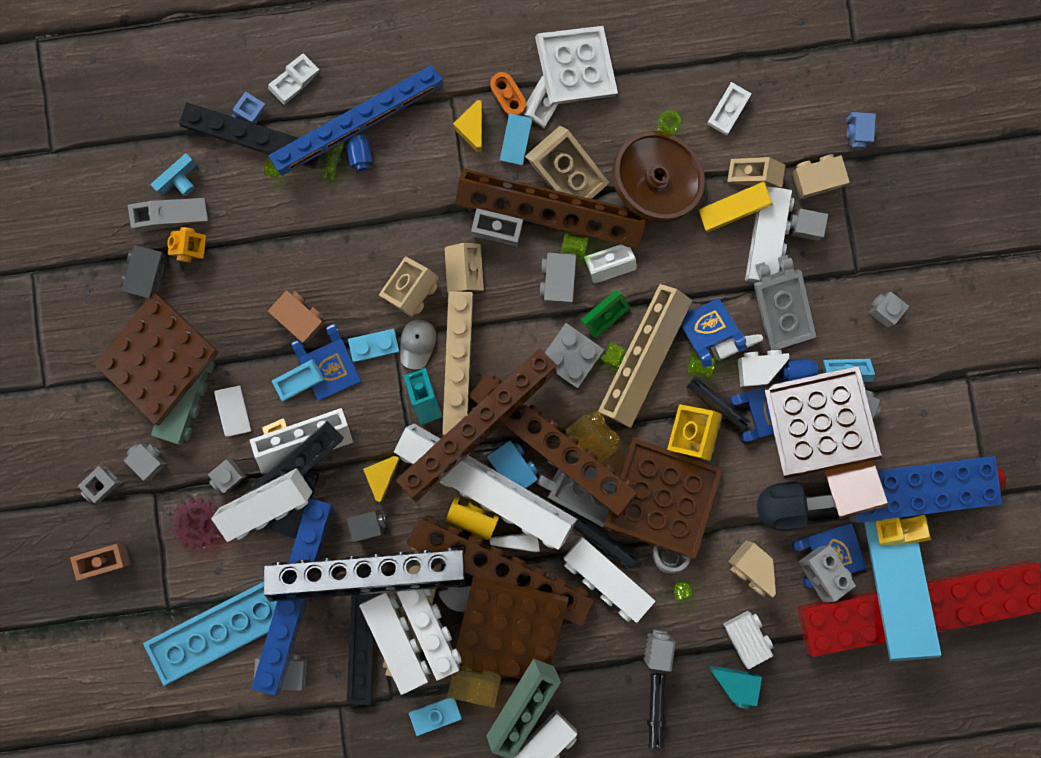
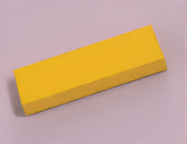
(736, 207)

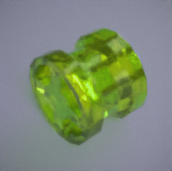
(614, 355)

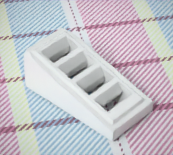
(728, 347)
(516, 541)

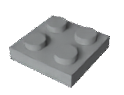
(573, 355)

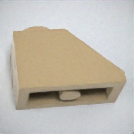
(756, 170)

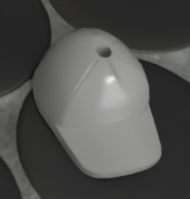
(413, 351)

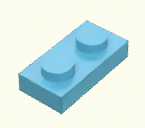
(373, 345)
(865, 367)

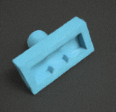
(175, 176)

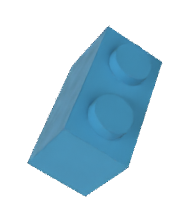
(509, 463)

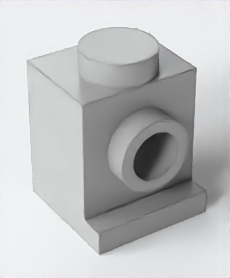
(89, 485)

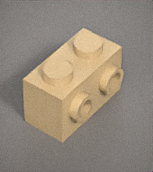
(820, 176)

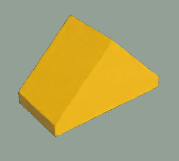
(470, 126)
(380, 476)

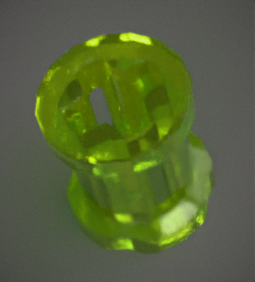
(674, 118)
(574, 245)
(696, 366)

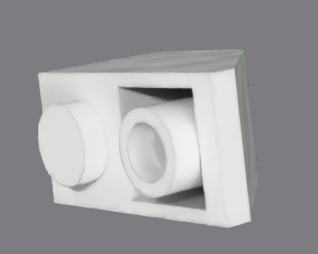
(760, 370)

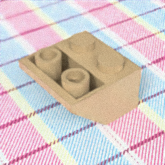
(757, 566)

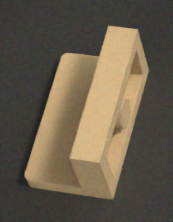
(464, 267)

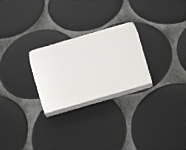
(539, 106)
(610, 263)
(232, 411)

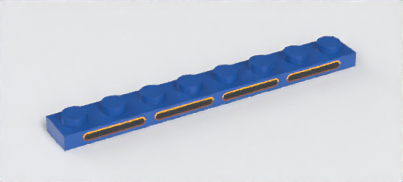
(356, 120)

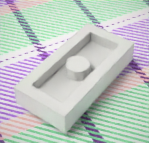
(729, 108)

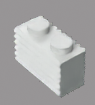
(748, 639)

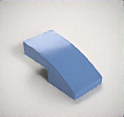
(248, 109)

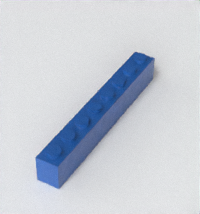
(289, 613)

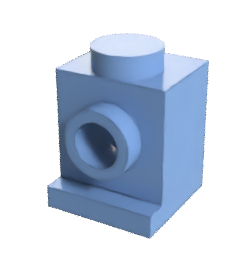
(861, 129)

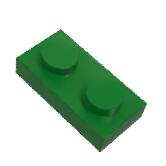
(605, 313)

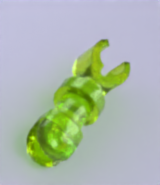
(333, 159)

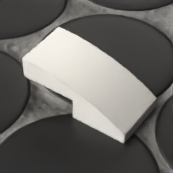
(294, 79)

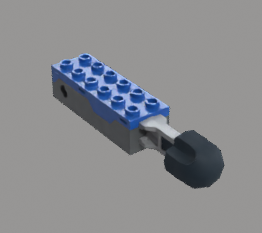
(908, 491)

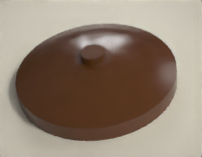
(658, 176)

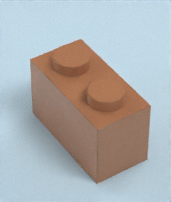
(296, 316)
(100, 561)

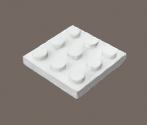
(576, 65)

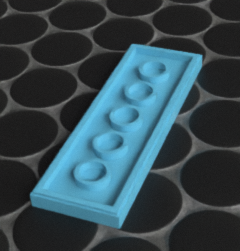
(903, 599)
(211, 634)

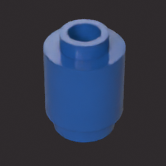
(359, 153)
(799, 369)

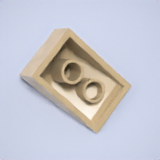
(566, 165)

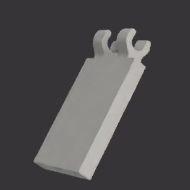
(783, 305)
(574, 497)

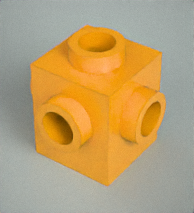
(186, 244)

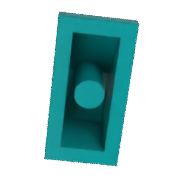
(422, 396)
(739, 685)

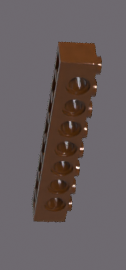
(542, 199)
(477, 425)
(615, 502)
(420, 539)

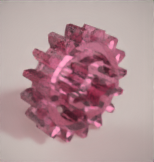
(190, 515)

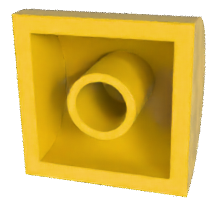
(695, 432)
(471, 517)

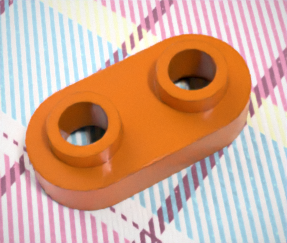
(509, 94)

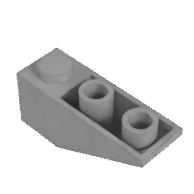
(167, 214)

